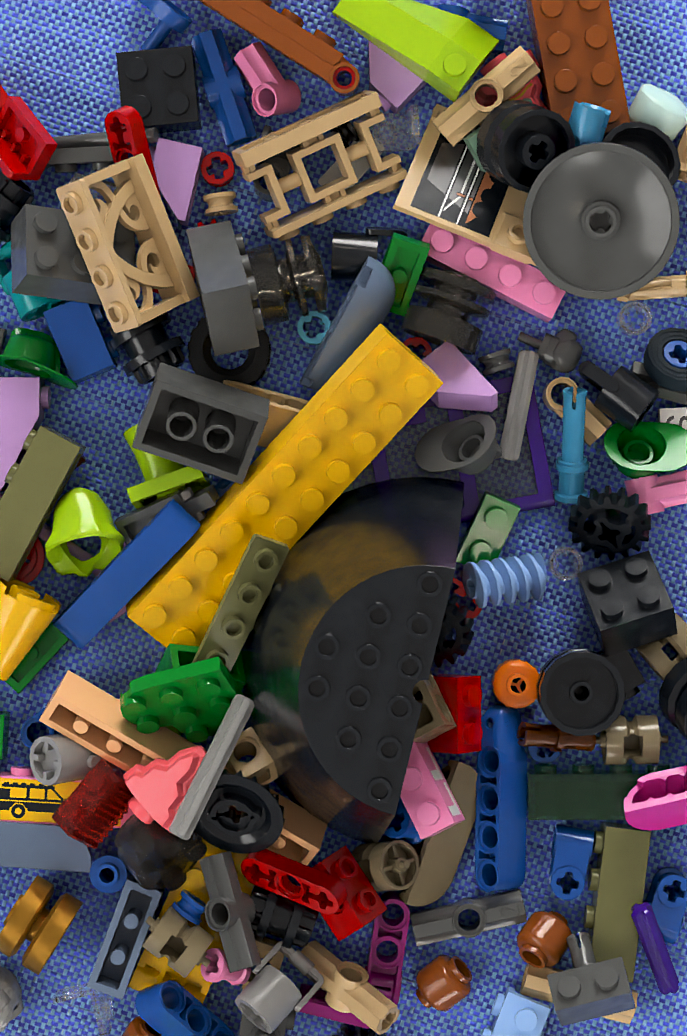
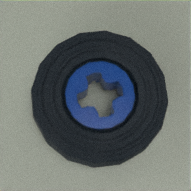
(659, 362)

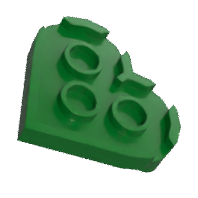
(183, 697)

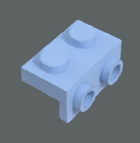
(517, 1015)

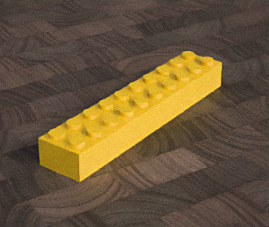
(289, 483)

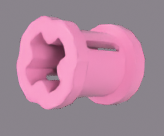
(219, 970)

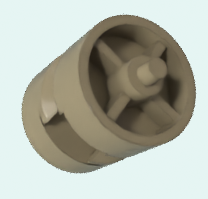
(632, 740)
(388, 864)
(178, 942)

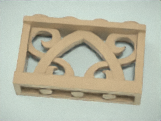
(159, 258)

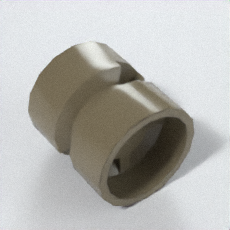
(657, 658)

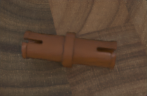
(552, 738)

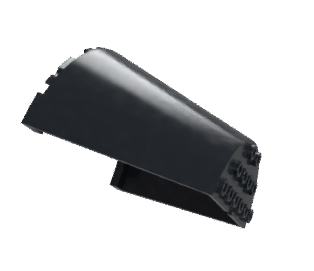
(347, 643)

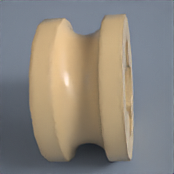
(220, 203)

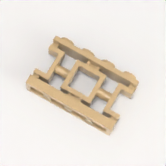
(309, 135)

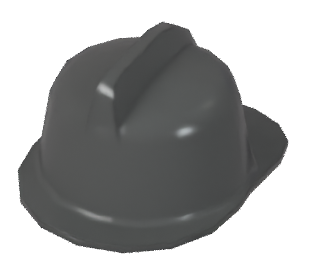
(460, 445)

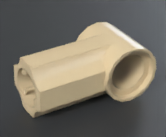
(595, 421)

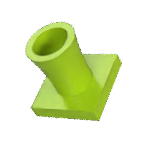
(161, 476)

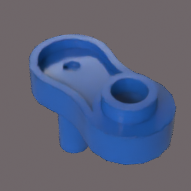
(171, 18)

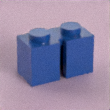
(81, 340)

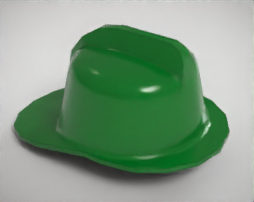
(35, 354)
(646, 449)

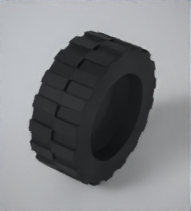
(204, 365)

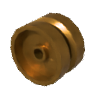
(37, 924)

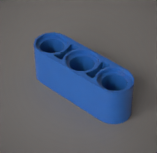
(177, 1012)

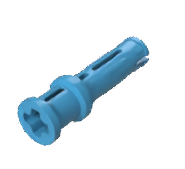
(572, 462)

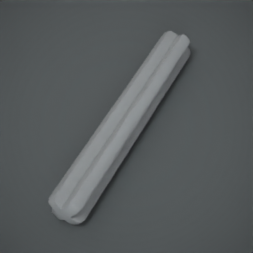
(211, 767)

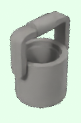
(60, 760)
(272, 994)

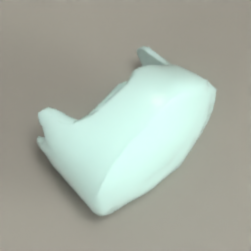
(659, 109)

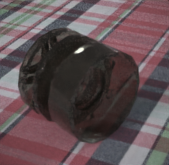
(288, 280)
(448, 310)

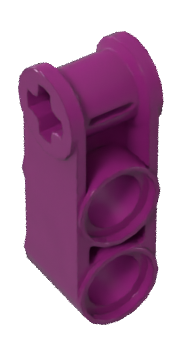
(386, 971)

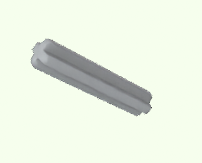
(518, 404)

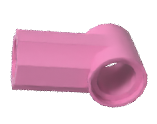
(269, 90)
(659, 491)

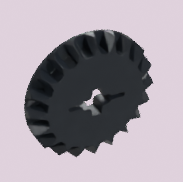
(244, 833)

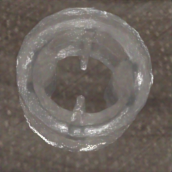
(627, 328)
(553, 564)

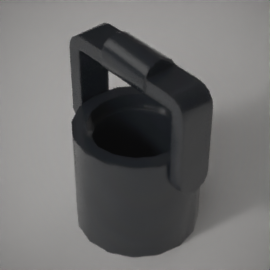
(352, 250)
(622, 396)

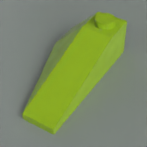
(424, 39)

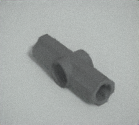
(230, 911)
(493, 913)

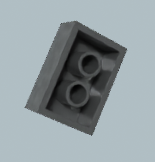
(48, 259)
(225, 287)
(201, 423)

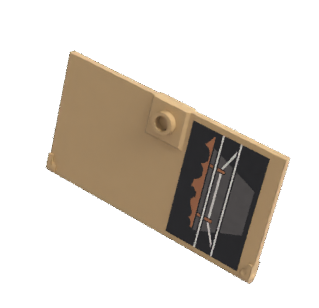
(456, 196)

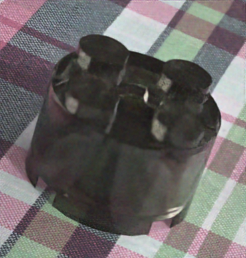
(156, 855)

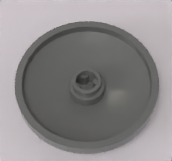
(601, 220)

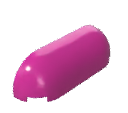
(658, 800)

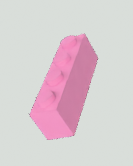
(508, 278)

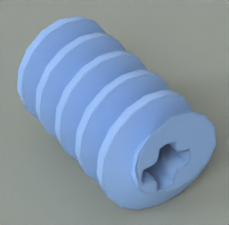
(505, 579)

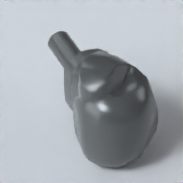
(558, 351)

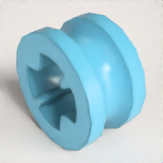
(308, 319)

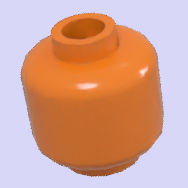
(502, 683)

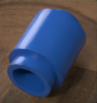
(102, 880)

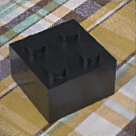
(161, 87)
(627, 603)

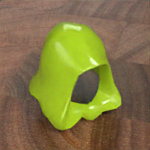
(76, 516)

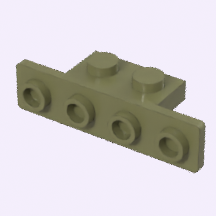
(243, 600)

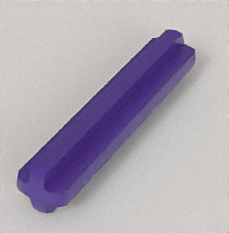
(655, 948)

